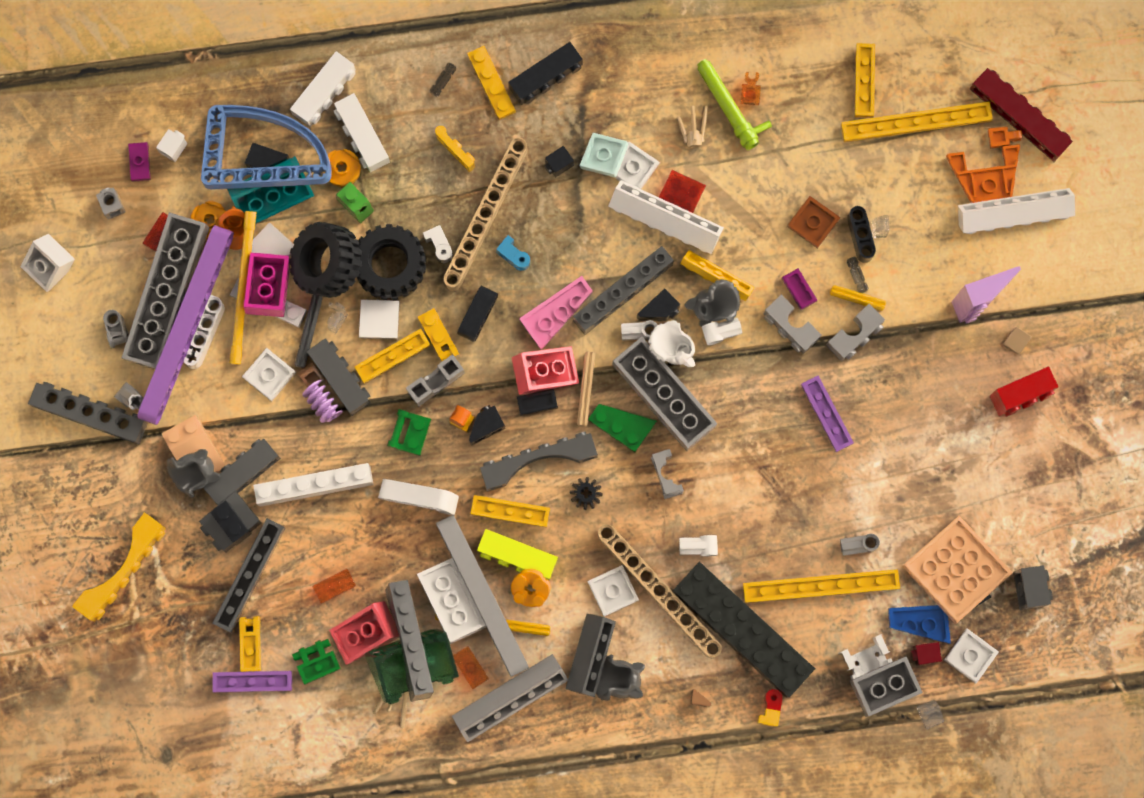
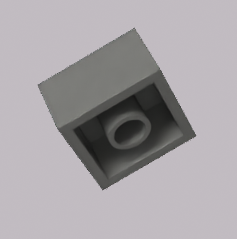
(1032, 587)

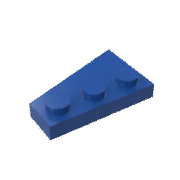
(921, 621)

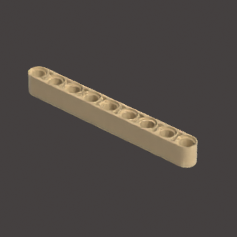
(485, 205)
(660, 600)

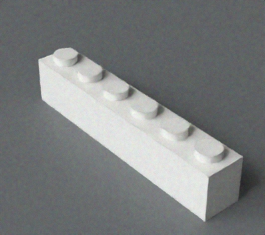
(1016, 210)
(665, 217)
(313, 484)

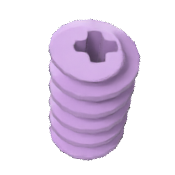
(320, 402)

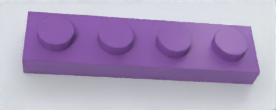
(827, 413)
(252, 681)

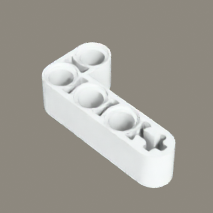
(206, 333)
(419, 496)

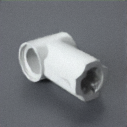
(634, 331)
(716, 332)
(702, 546)

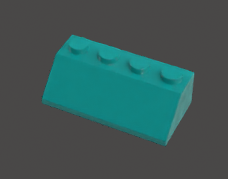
(271, 200)

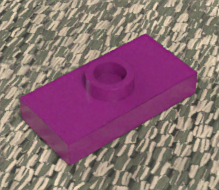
(139, 161)
(799, 289)

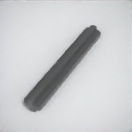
(308, 331)

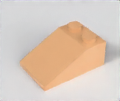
(189, 438)

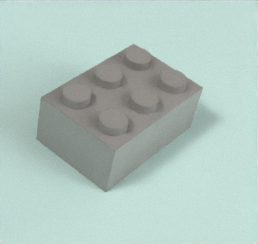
(886, 686)

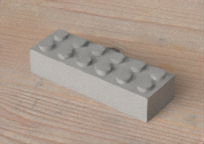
(664, 394)

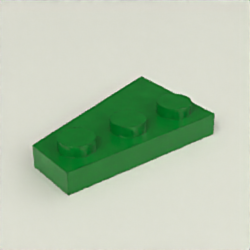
(622, 425)

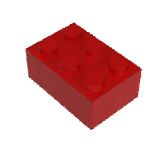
(1024, 392)

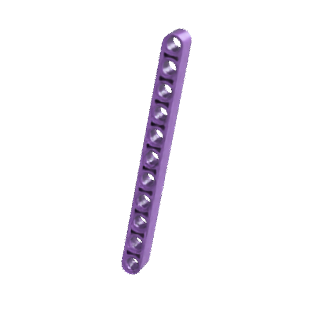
(185, 325)

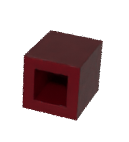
(926, 653)

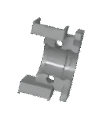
(668, 487)

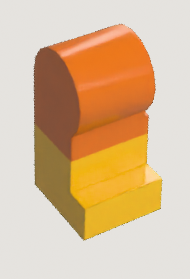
(461, 418)

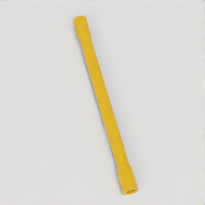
(236, 348)

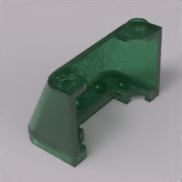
(389, 667)

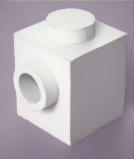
(172, 145)

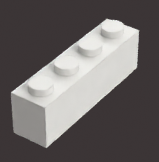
(323, 89)
(362, 133)

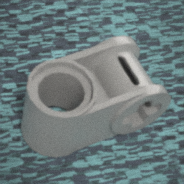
(116, 332)

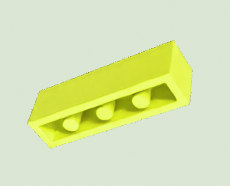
(515, 554)

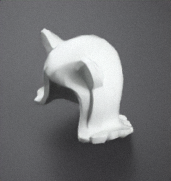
(672, 344)

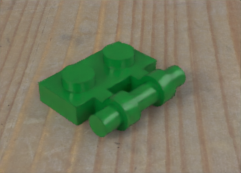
(318, 667)

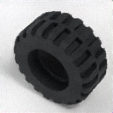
(307, 257)
(404, 282)

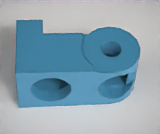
(512, 255)

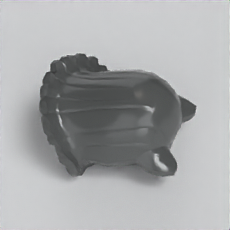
(716, 303)
(192, 471)
(620, 679)

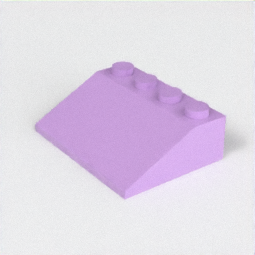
(979, 294)

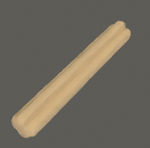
(586, 389)

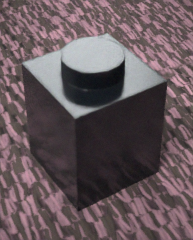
(558, 162)

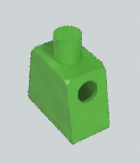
(354, 201)

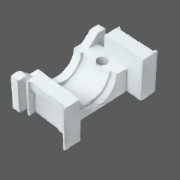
(866, 659)

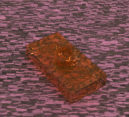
(334, 586)
(470, 667)

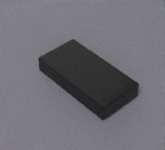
(537, 402)

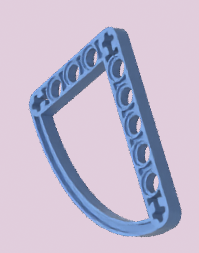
(257, 173)

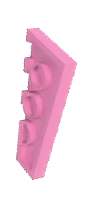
(552, 314)

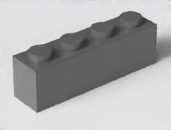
(339, 377)
(243, 471)
(590, 655)

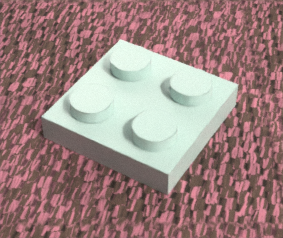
(604, 155)

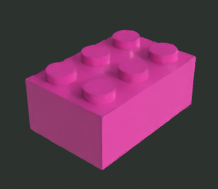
(267, 285)

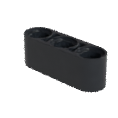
(861, 225)
(477, 313)

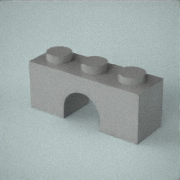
(802, 337)
(844, 345)
(440, 378)

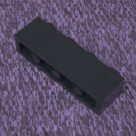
(545, 73)

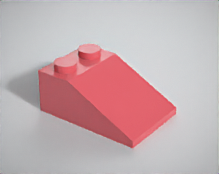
(545, 370)
(365, 632)

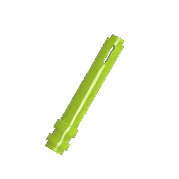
(741, 127)

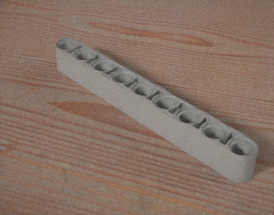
(482, 596)

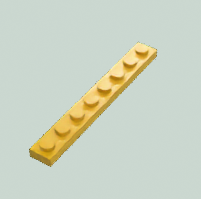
(916, 121)
(821, 586)

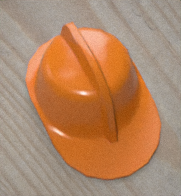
(234, 220)

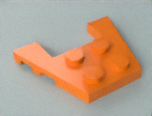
(986, 182)

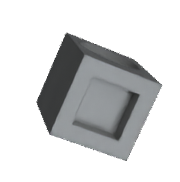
(113, 210)

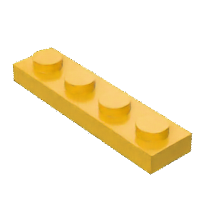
(864, 80)
(491, 82)
(712, 273)
(392, 356)
(510, 511)

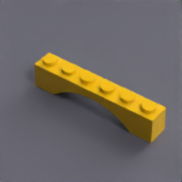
(144, 535)

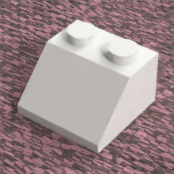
(47, 262)

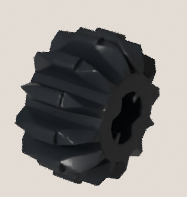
(591, 489)

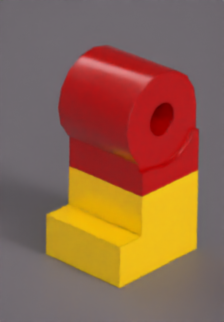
(773, 702)

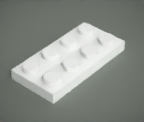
(451, 600)

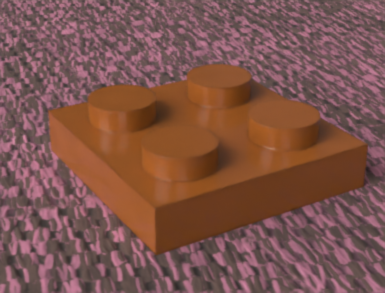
(813, 222)

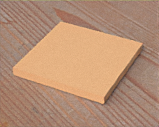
(957, 569)

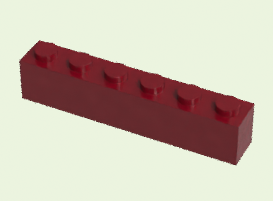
(1021, 115)

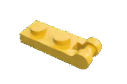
(454, 148)
(437, 334)
(250, 645)

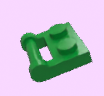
(415, 434)

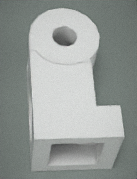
(442, 247)

